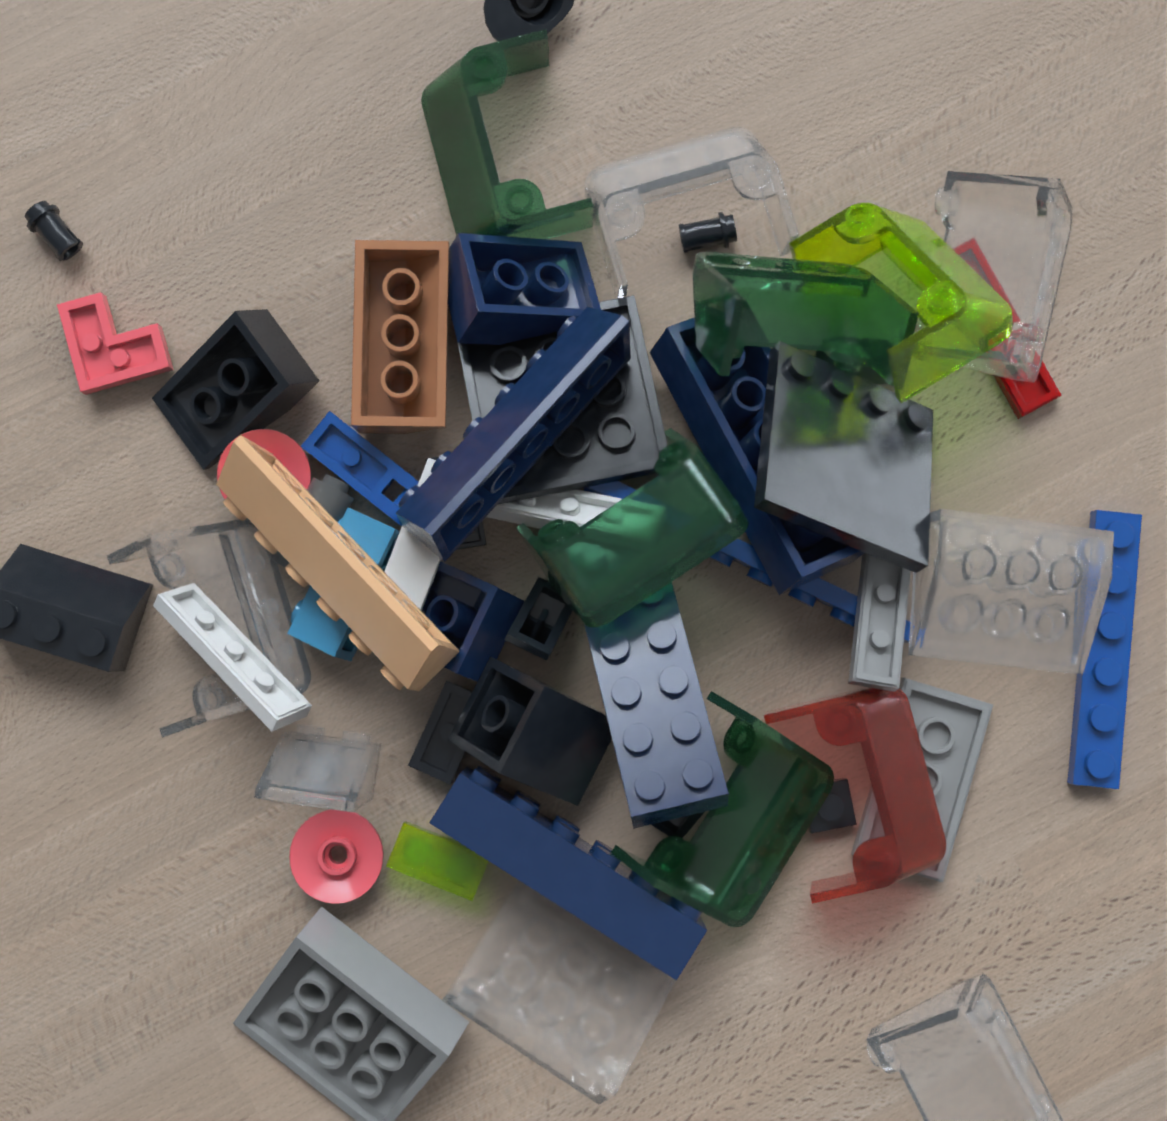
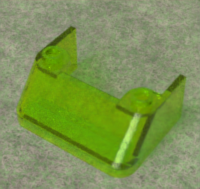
(955, 305)

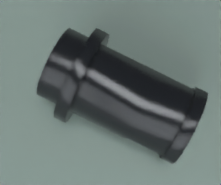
(53, 230)
(708, 233)

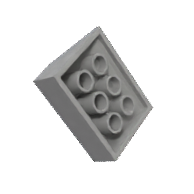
(351, 1021)

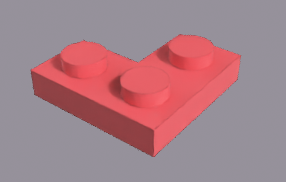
(107, 358)

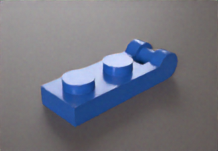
(358, 463)

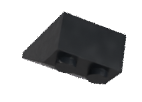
(234, 384)

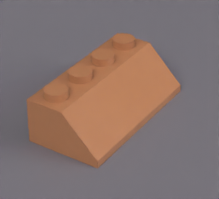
(400, 336)

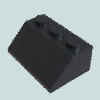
(70, 608)

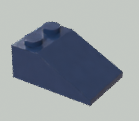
(515, 287)
(471, 617)

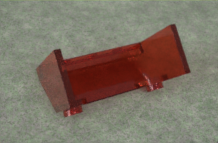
(899, 783)

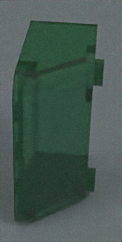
(464, 153)
(796, 302)
(640, 539)
(748, 842)

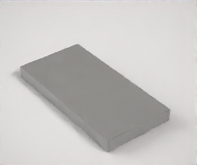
(951, 739)

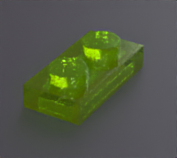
(437, 861)

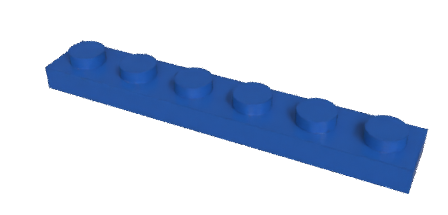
(1104, 684)

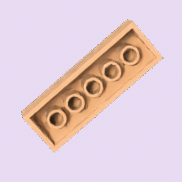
(334, 566)

